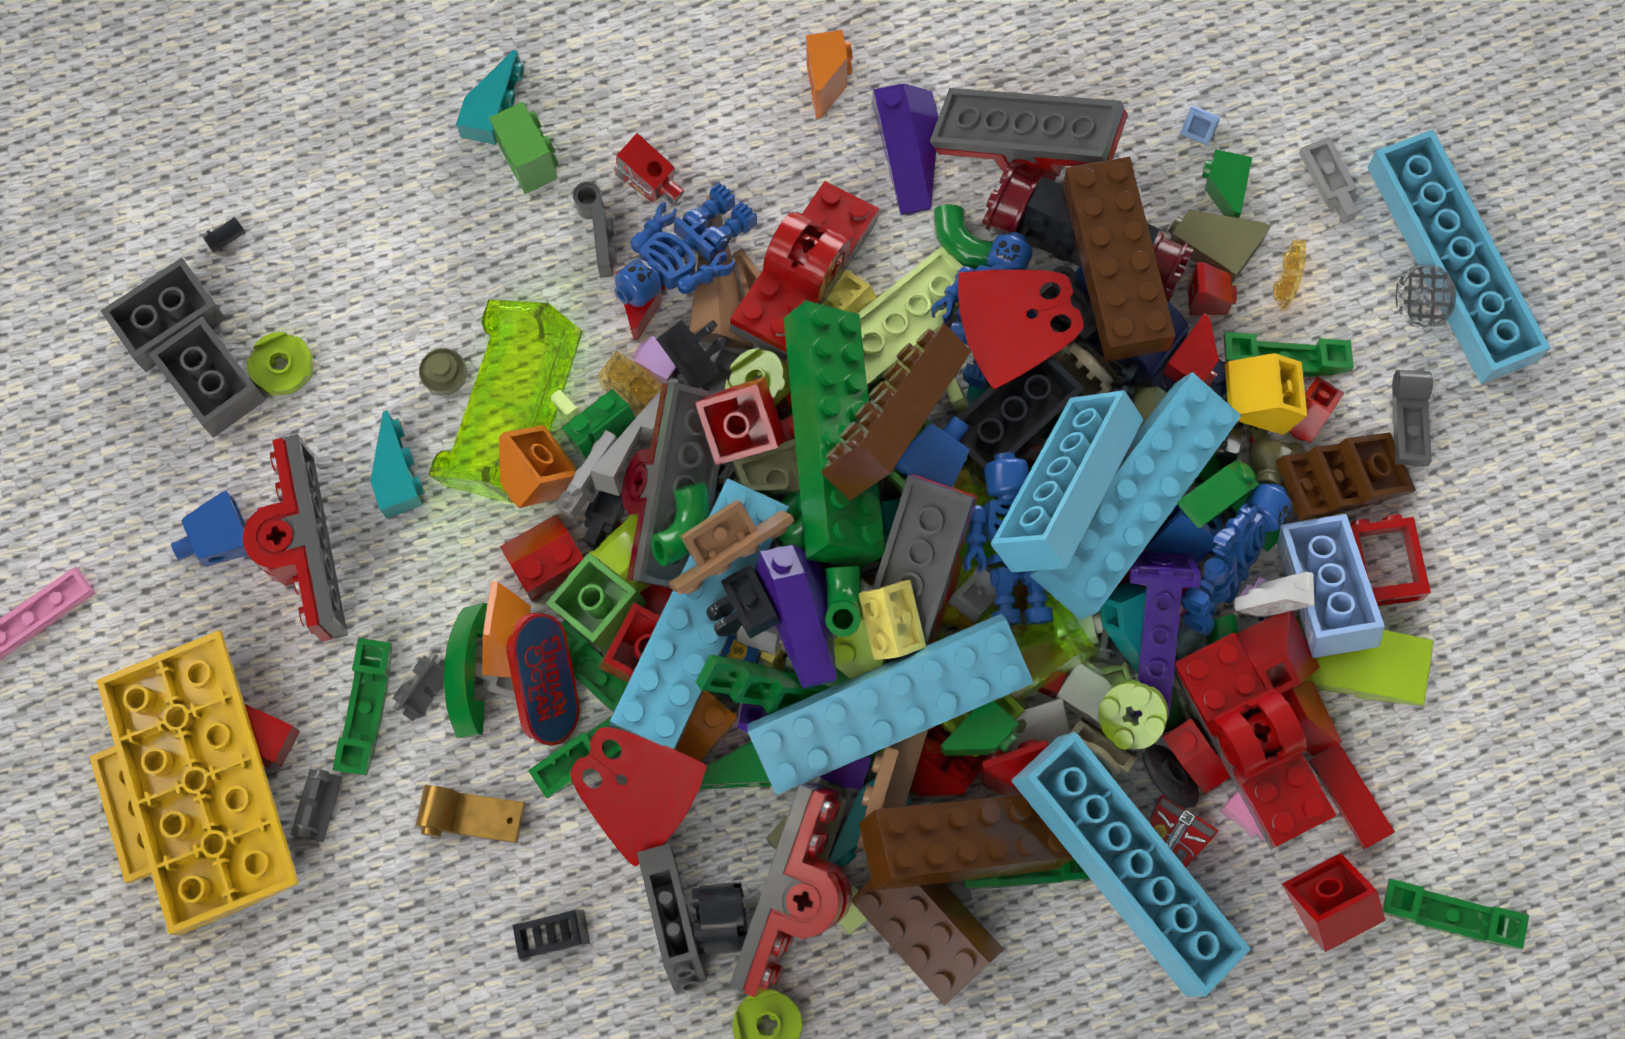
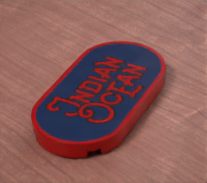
(543, 679)

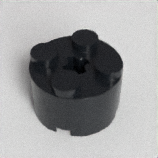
(720, 918)

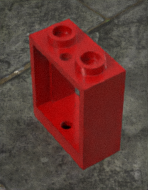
(1399, 593)

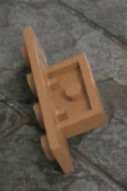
(723, 540)
(894, 776)

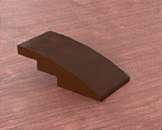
(1344, 476)

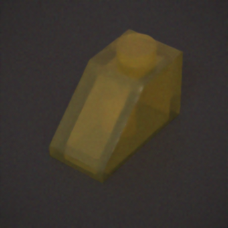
(628, 381)

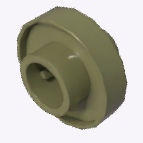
(443, 371)

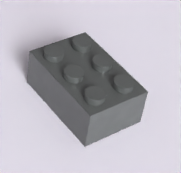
(160, 310)
(207, 377)

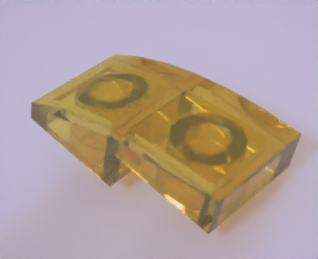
(1291, 276)

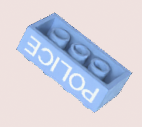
(1344, 605)

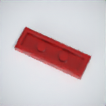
(1351, 796)

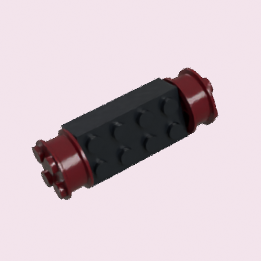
(1042, 216)

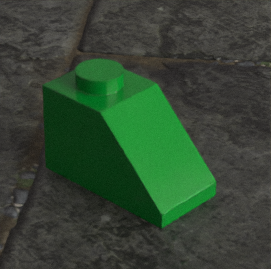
(1227, 180)
(982, 732)

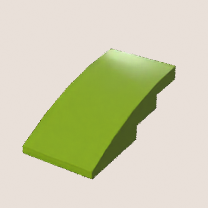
(1388, 673)

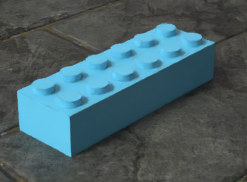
(1067, 482)

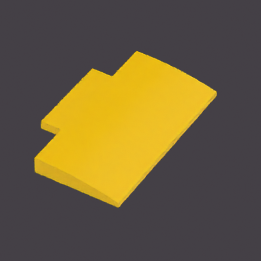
(190, 787)

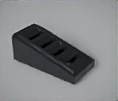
(579, 930)

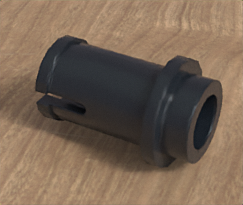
(223, 235)

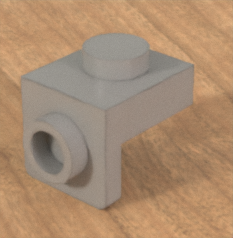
(975, 595)

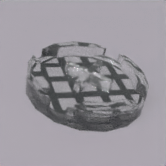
(1425, 296)

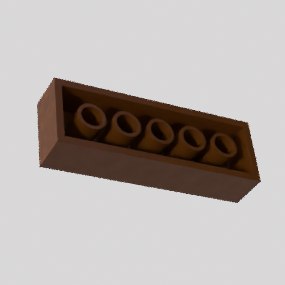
(1118, 259)
(895, 412)
(958, 842)

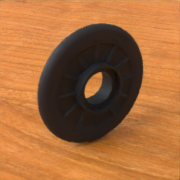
(1170, 776)

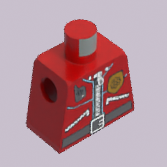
(647, 171)
(1181, 829)

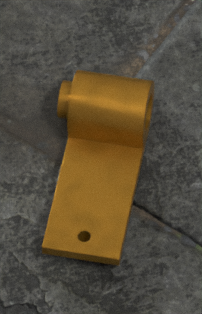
(468, 815)

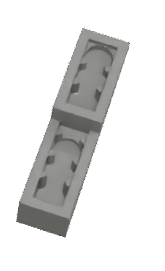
(611, 467)

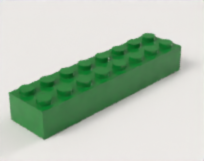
(826, 393)

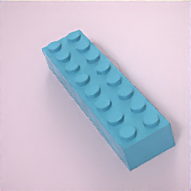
(1448, 232)
(1144, 491)
(663, 683)
(889, 703)
(1131, 865)

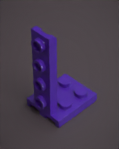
(1164, 578)

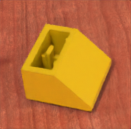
(1267, 391)

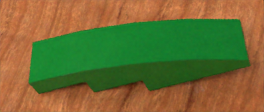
(753, 683)
(553, 772)

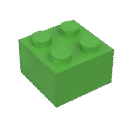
(525, 147)
(594, 601)

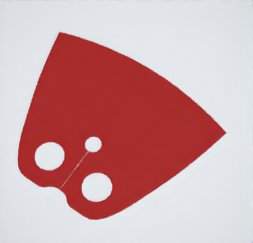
(997, 322)
(651, 802)

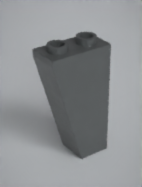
(671, 918)

